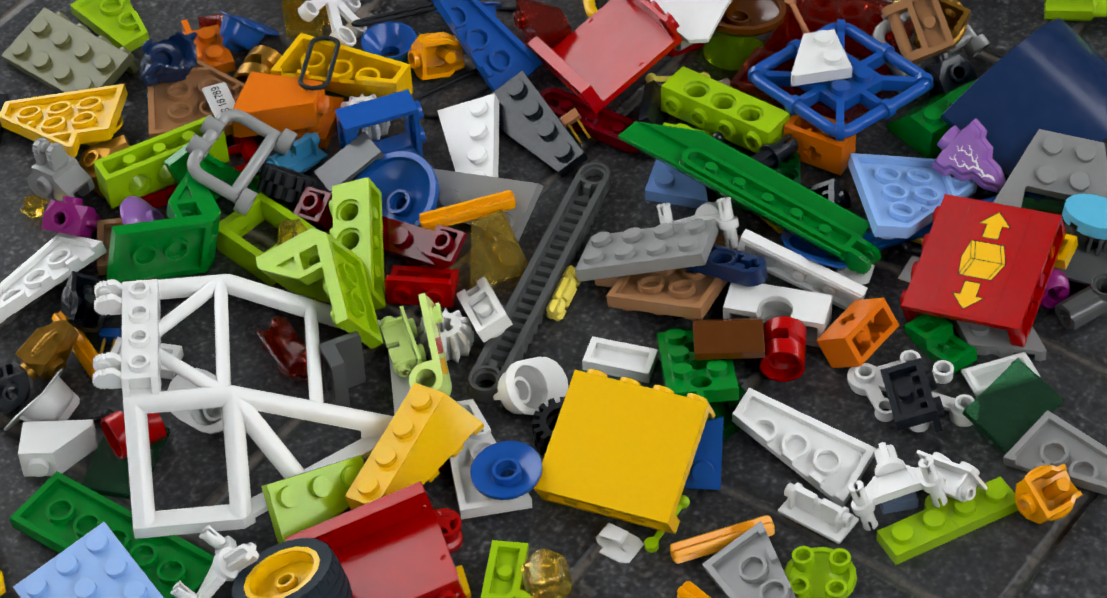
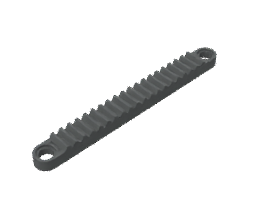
(541, 278)

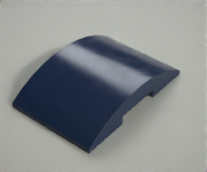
(1043, 84)

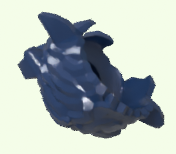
(168, 59)

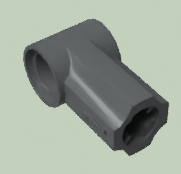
(1085, 304)

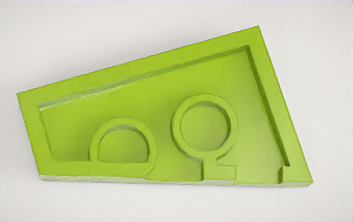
(113, 20)
(310, 496)

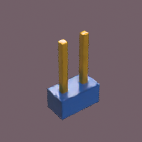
(109, 335)

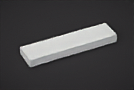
(802, 271)

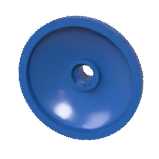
(404, 179)

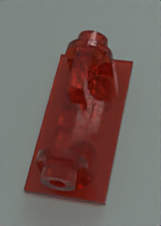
(277, 340)

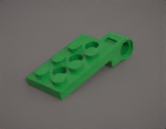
(685, 375)

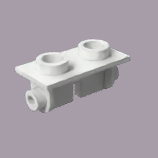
(959, 478)
(816, 513)

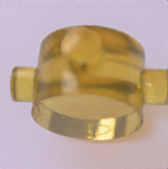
(33, 206)

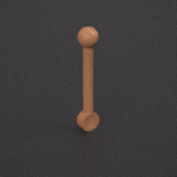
(792, 4)

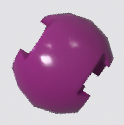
(1056, 290)

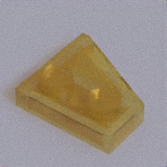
(494, 250)

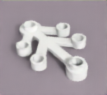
(345, 34)
(868, 381)

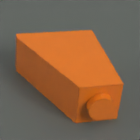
(280, 103)

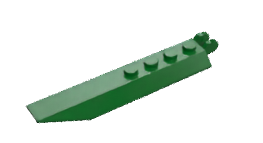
(759, 190)

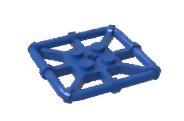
(847, 92)

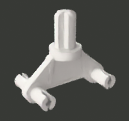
(719, 210)
(892, 481)
(225, 566)

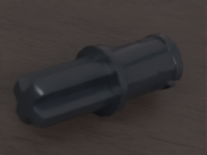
(772, 154)

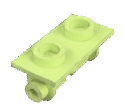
(402, 332)

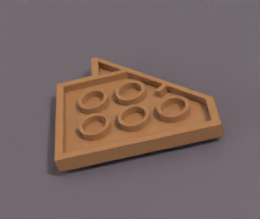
(184, 101)
(666, 292)

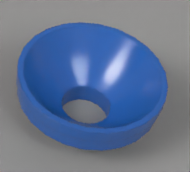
(387, 38)

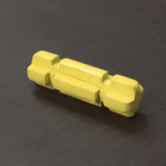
(563, 294)

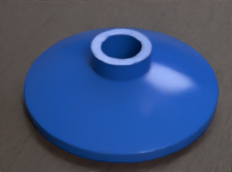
(506, 470)

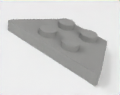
(996, 341)

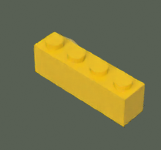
(353, 72)
(414, 445)

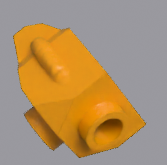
(436, 55)
(1046, 494)

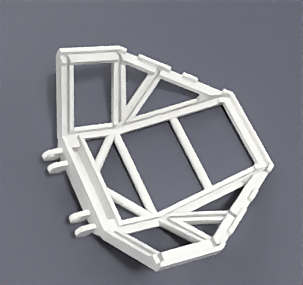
(140, 378)

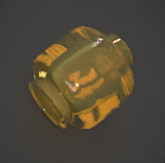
(546, 575)

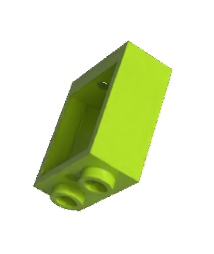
(236, 225)

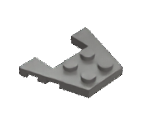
(1057, 168)

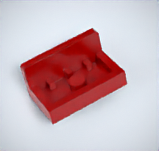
(408, 281)

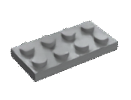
(647, 250)

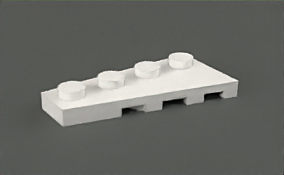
(470, 501)

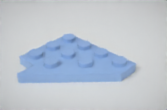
(902, 192)
(90, 569)

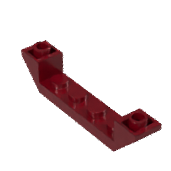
(400, 239)

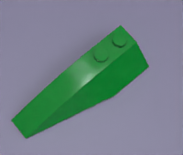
(923, 124)

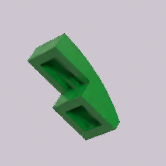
(937, 341)

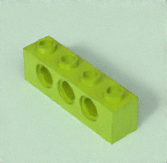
(722, 109)
(142, 166)
(359, 227)

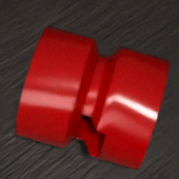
(784, 349)
(114, 431)

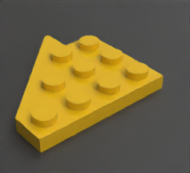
(67, 116)

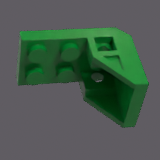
(168, 246)

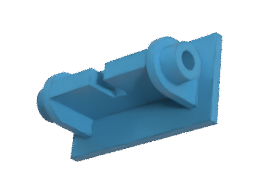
(302, 156)

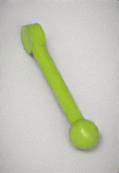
(652, 543)

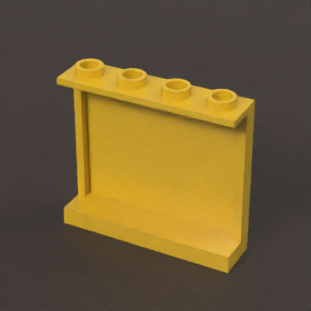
(623, 449)

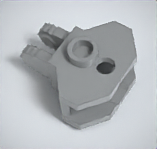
(57, 173)

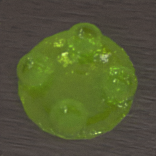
(729, 51)

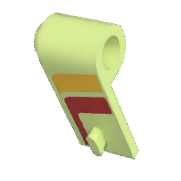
(433, 372)

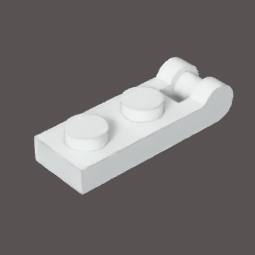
(484, 310)

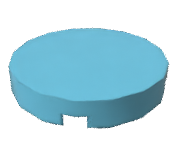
(1087, 213)

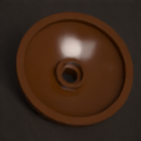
(751, 18)

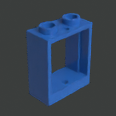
(381, 110)

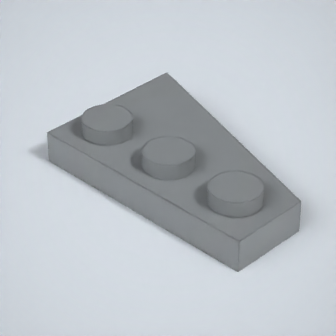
(1058, 443)

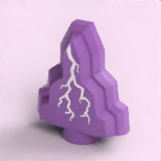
(969, 157)

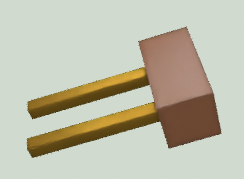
(569, 119)

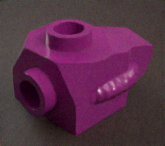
(70, 217)

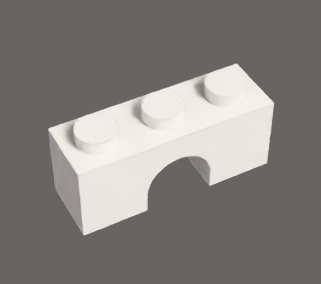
(773, 301)

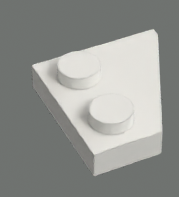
(820, 59)

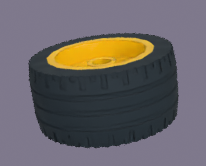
(294, 571)

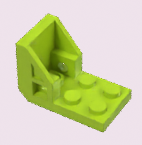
(328, 272)

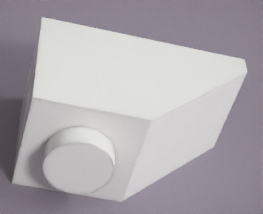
(55, 445)

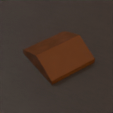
(728, 338)

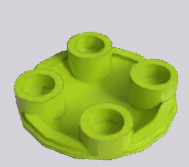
(821, 572)

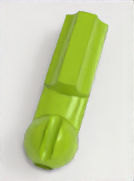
(1074, 9)

